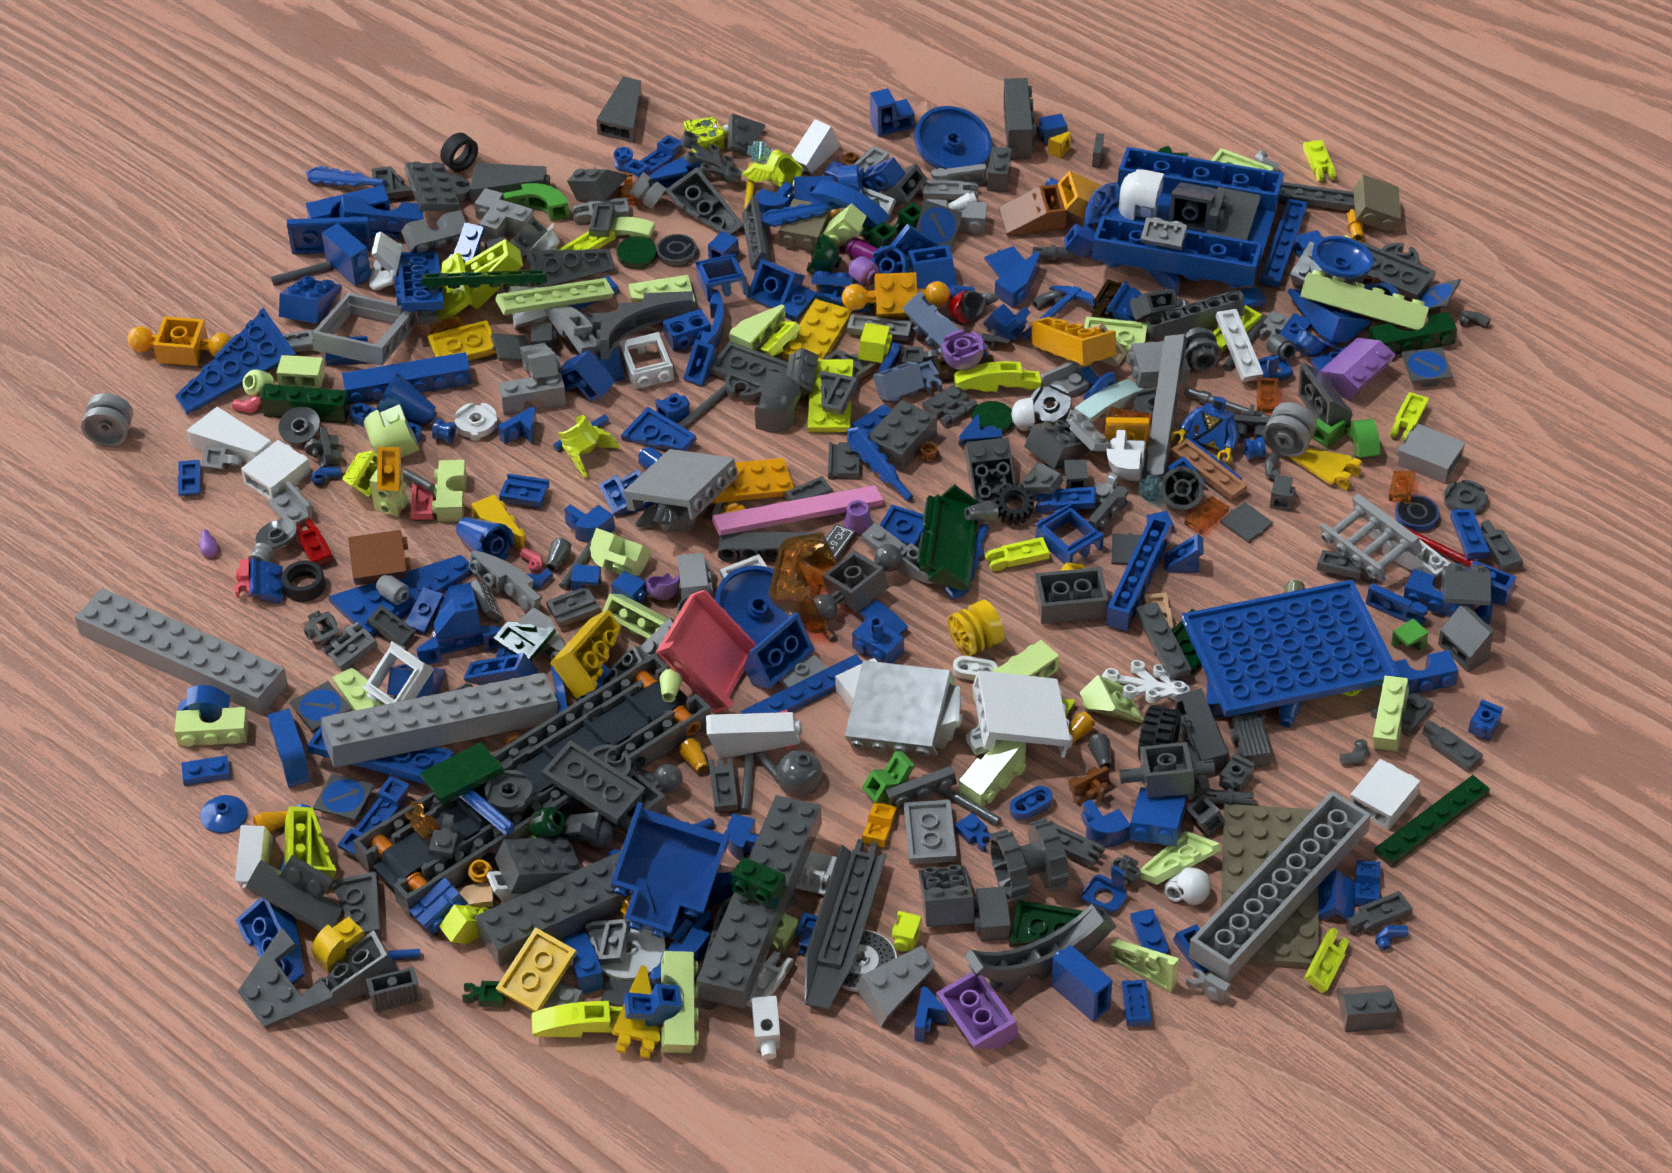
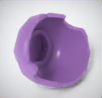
(663, 587)

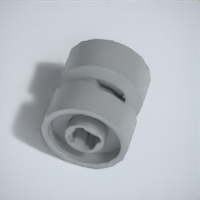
(647, 190)

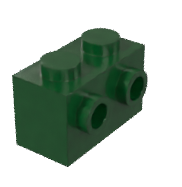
(758, 882)

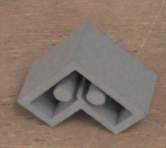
(504, 219)

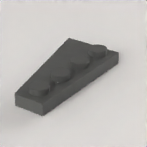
(570, 264)

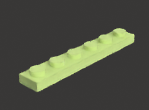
(554, 296)

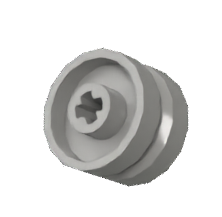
(107, 419)
(1289, 429)

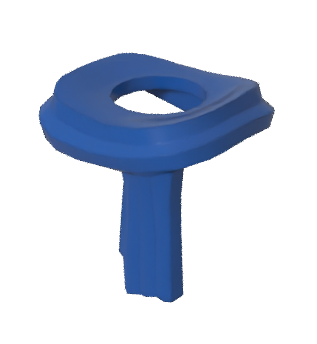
(1272, 364)
(1097, 383)
(1114, 885)

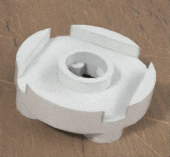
(476, 430)

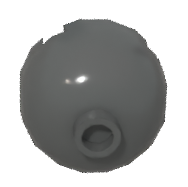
(1182, 488)
(799, 773)

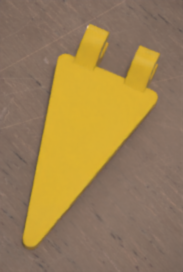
(1330, 466)
(636, 1029)

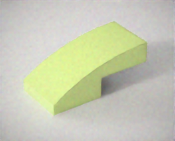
(633, 227)

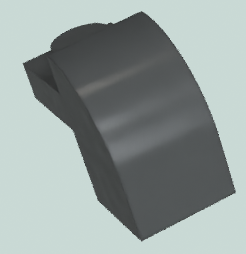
(528, 236)

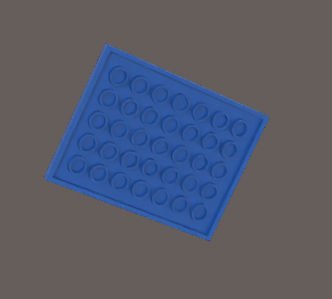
(1289, 647)

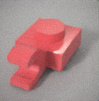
(243, 577)

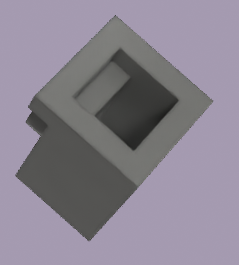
(1282, 493)
(1236, 774)
(1205, 815)

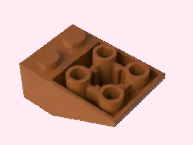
(1034, 211)

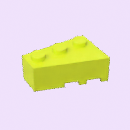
(499, 257)
(305, 840)

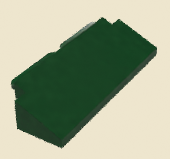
(949, 539)

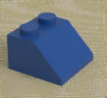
(774, 283)
(400, 674)

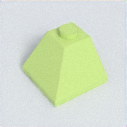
(1107, 699)

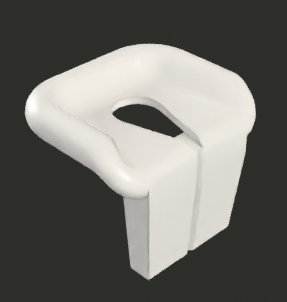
(387, 255)

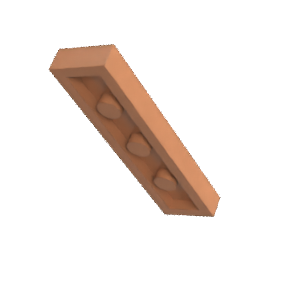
(1210, 470)

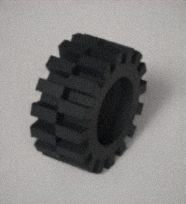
(1017, 493)

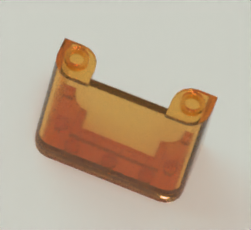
(799, 578)

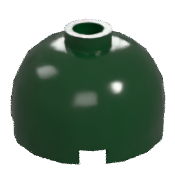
(824, 255)

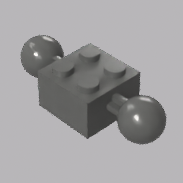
(857, 580)
(666, 780)

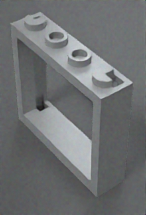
(381, 310)

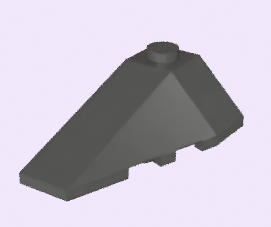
(703, 201)
(366, 960)

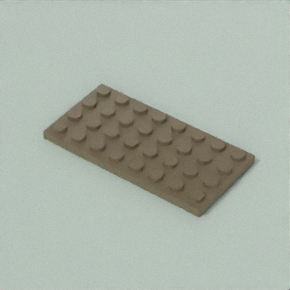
(1248, 840)

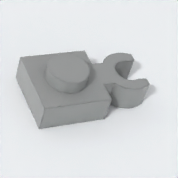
(1273, 324)

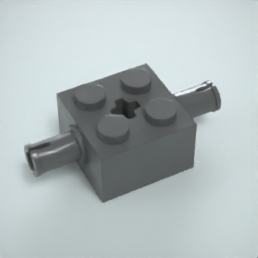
(1167, 770)

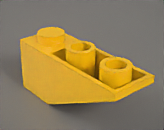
(495, 511)

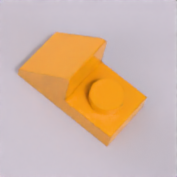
(389, 469)

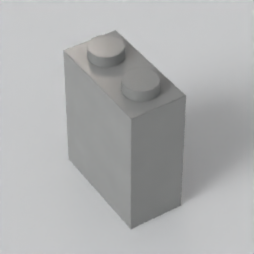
(1146, 361)
(1430, 453)

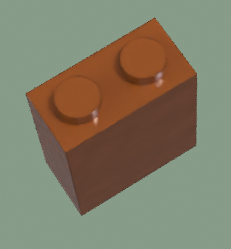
(378, 556)

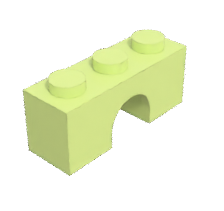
(449, 502)
(1389, 715)
(229, 729)

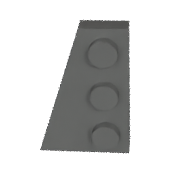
(361, 900)

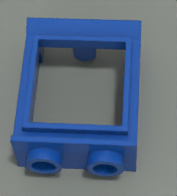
(719, 267)
(1057, 546)

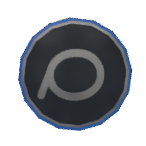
(1418, 514)

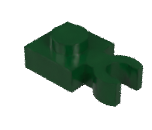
(486, 994)

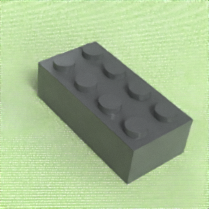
(1019, 118)

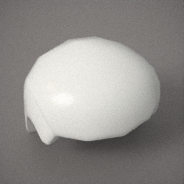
(1023, 414)
(1195, 885)

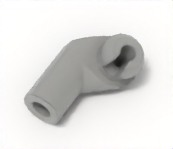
(1261, 157)

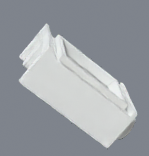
(649, 374)
(414, 683)

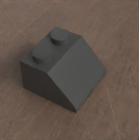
(595, 183)
(1466, 584)
(1367, 1008)

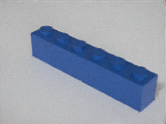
(423, 374)

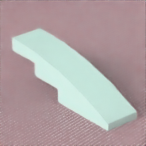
(1116, 395)

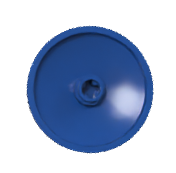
(952, 138)
(747, 601)

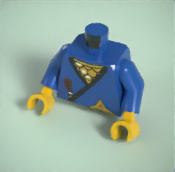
(1212, 427)

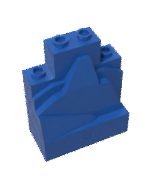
(666, 870)

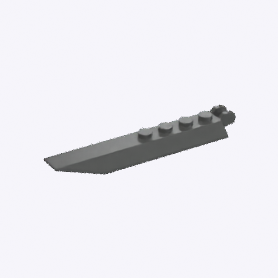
(841, 922)

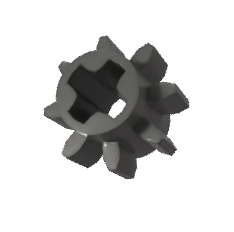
(1129, 866)

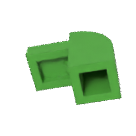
(1364, 437)
(894, 774)

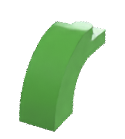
(541, 198)

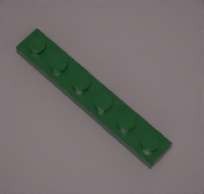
(476, 279)
(1431, 821)

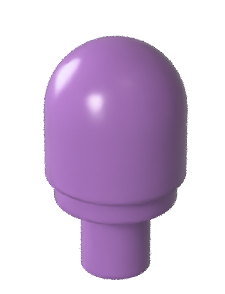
(208, 545)

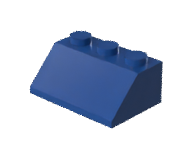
(778, 653)

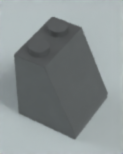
(1192, 206)

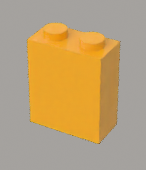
(1076, 192)

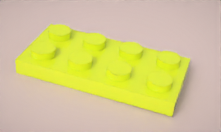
(824, 421)

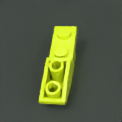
(992, 374)
(574, 1019)

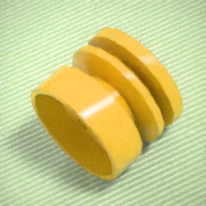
(975, 628)

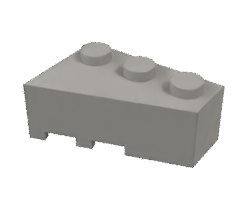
(694, 574)
(894, 982)

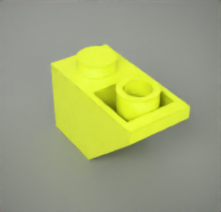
(461, 923)

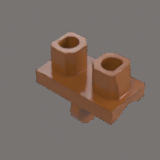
(1091, 785)

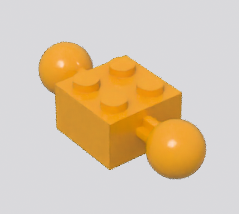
(892, 293)
(177, 340)

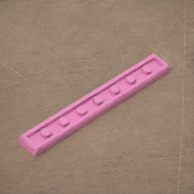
(794, 510)

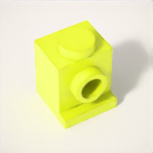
(906, 931)

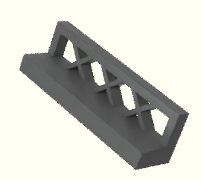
(755, 234)

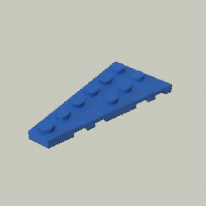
(255, 347)
(362, 601)

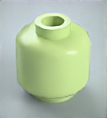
(255, 381)

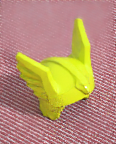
(778, 169)
(583, 439)

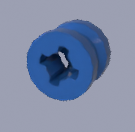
(622, 156)
(444, 430)
(1254, 448)

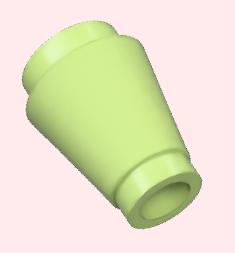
(670, 684)

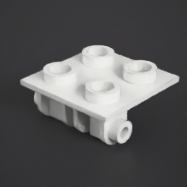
(816, 873)

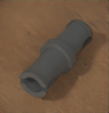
(1053, 253)
(1230, 797)

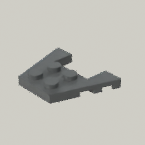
(272, 993)

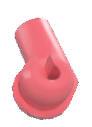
(249, 406)
(535, 560)

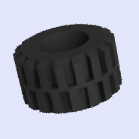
(1159, 727)

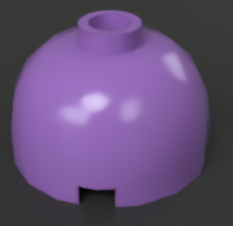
(962, 349)

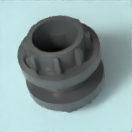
(1201, 349)

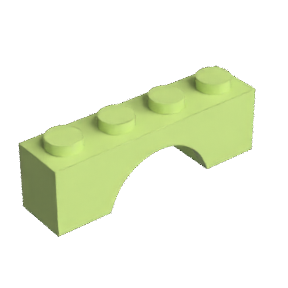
(679, 1032)

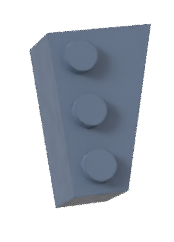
(928, 321)

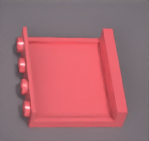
(707, 649)

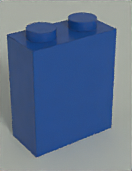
(346, 254)
(1158, 819)
(1081, 983)

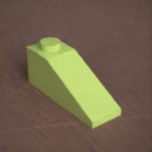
(757, 329)

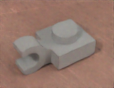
(217, 458)
(1104, 490)
(1212, 986)

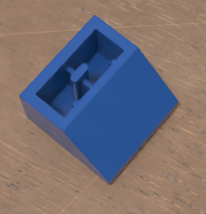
(932, 265)

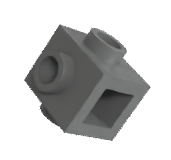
(327, 624)

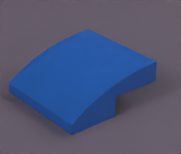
(614, 495)

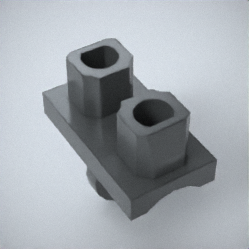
(1251, 421)
(322, 448)

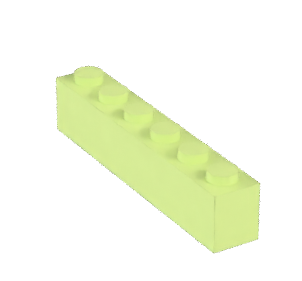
(1363, 301)

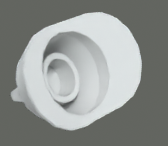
(548, 241)

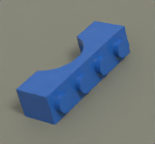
(329, 207)
(378, 219)

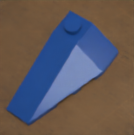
(1330, 321)
(457, 612)
(260, 926)

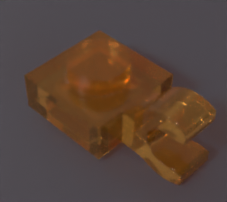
(623, 191)
(447, 324)
(422, 824)

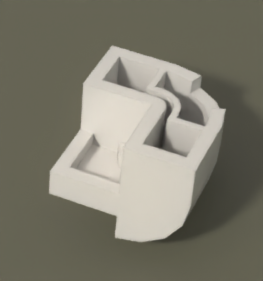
(1140, 194)
(1127, 457)

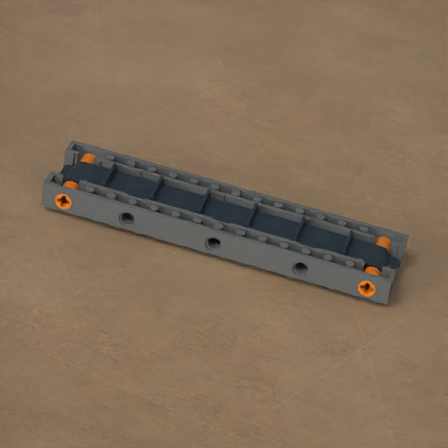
(620, 713)

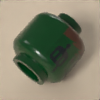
(547, 823)

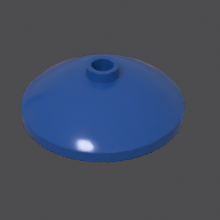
(1342, 257)

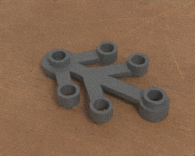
(710, 157)

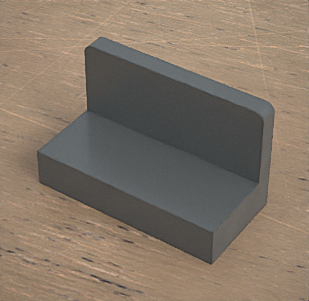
(581, 827)

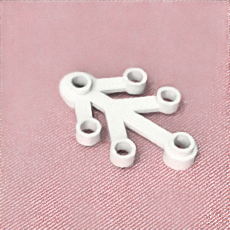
(1147, 683)

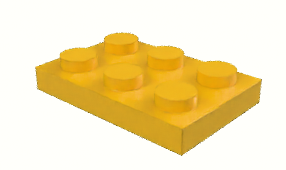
(471, 338)
(536, 970)

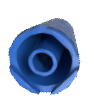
(414, 404)
(486, 536)

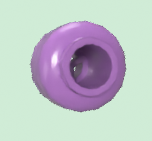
(863, 271)

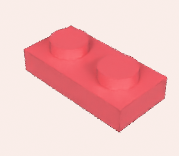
(421, 503)

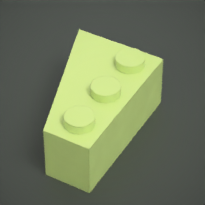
(993, 772)

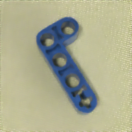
(289, 747)

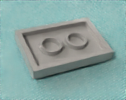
(929, 832)

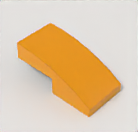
(879, 824)

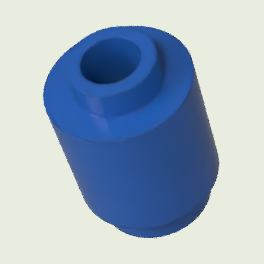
(648, 456)

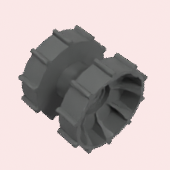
(1041, 856)

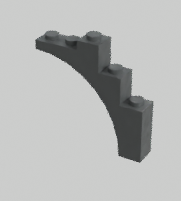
(655, 308)
(1012, 967)

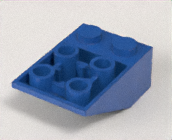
(308, 299)

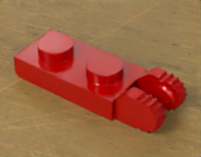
(313, 544)

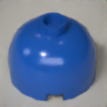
(891, 260)

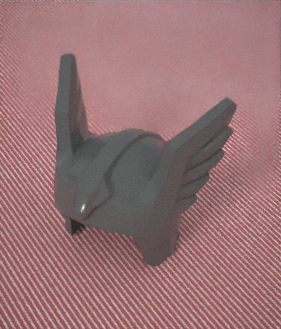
(669, 516)

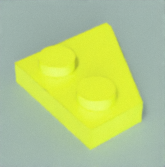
(775, 342)

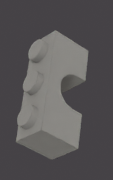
(973, 216)
(421, 237)
(540, 360)
(517, 392)

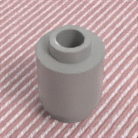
(392, 589)

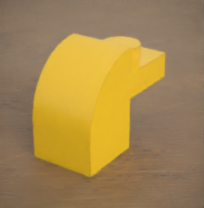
(332, 943)

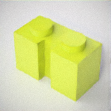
(874, 342)

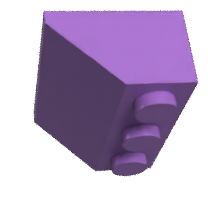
(1357, 366)
(979, 1012)

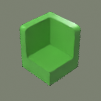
(1328, 435)
(1410, 634)

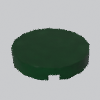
(636, 252)
(994, 414)

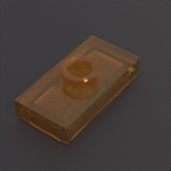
(1266, 394)
(1402, 486)
(1206, 515)

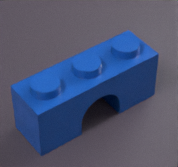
(1421, 589)
(1438, 673)

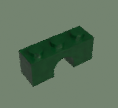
(884, 234)

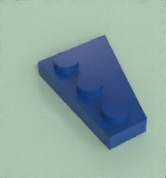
(658, 431)

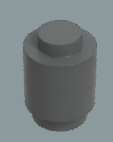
(1281, 346)

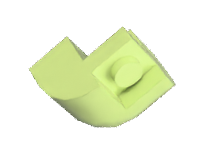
(391, 430)
(618, 553)

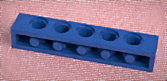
(1139, 573)

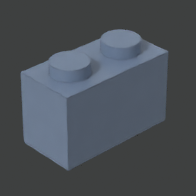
(899, 381)

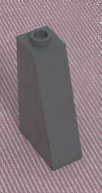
(621, 111)
(505, 178)

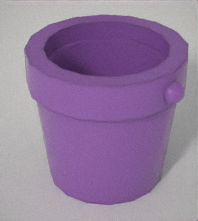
(858, 517)

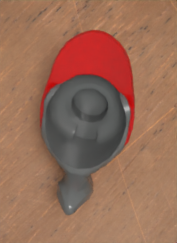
(969, 305)

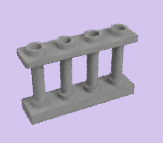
(1376, 520)

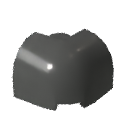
(777, 403)

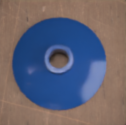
(223, 814)

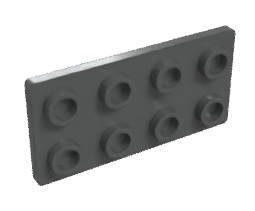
(1232, 213)
(296, 890)

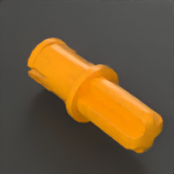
(1355, 227)

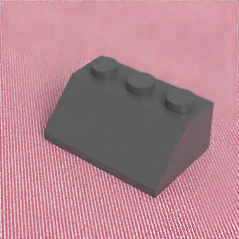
(1321, 397)

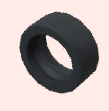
(450, 148)
(308, 592)

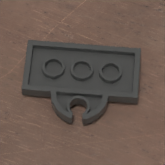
(436, 188)
(1400, 269)
(745, 370)
(596, 779)

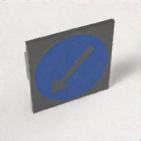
(939, 223)
(1438, 296)
(1427, 366)
(319, 703)
(344, 797)

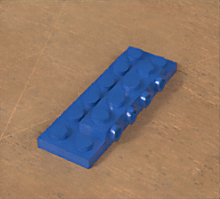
(408, 282)
(403, 765)

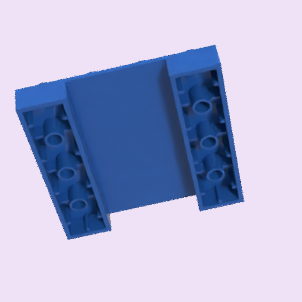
(1202, 254)

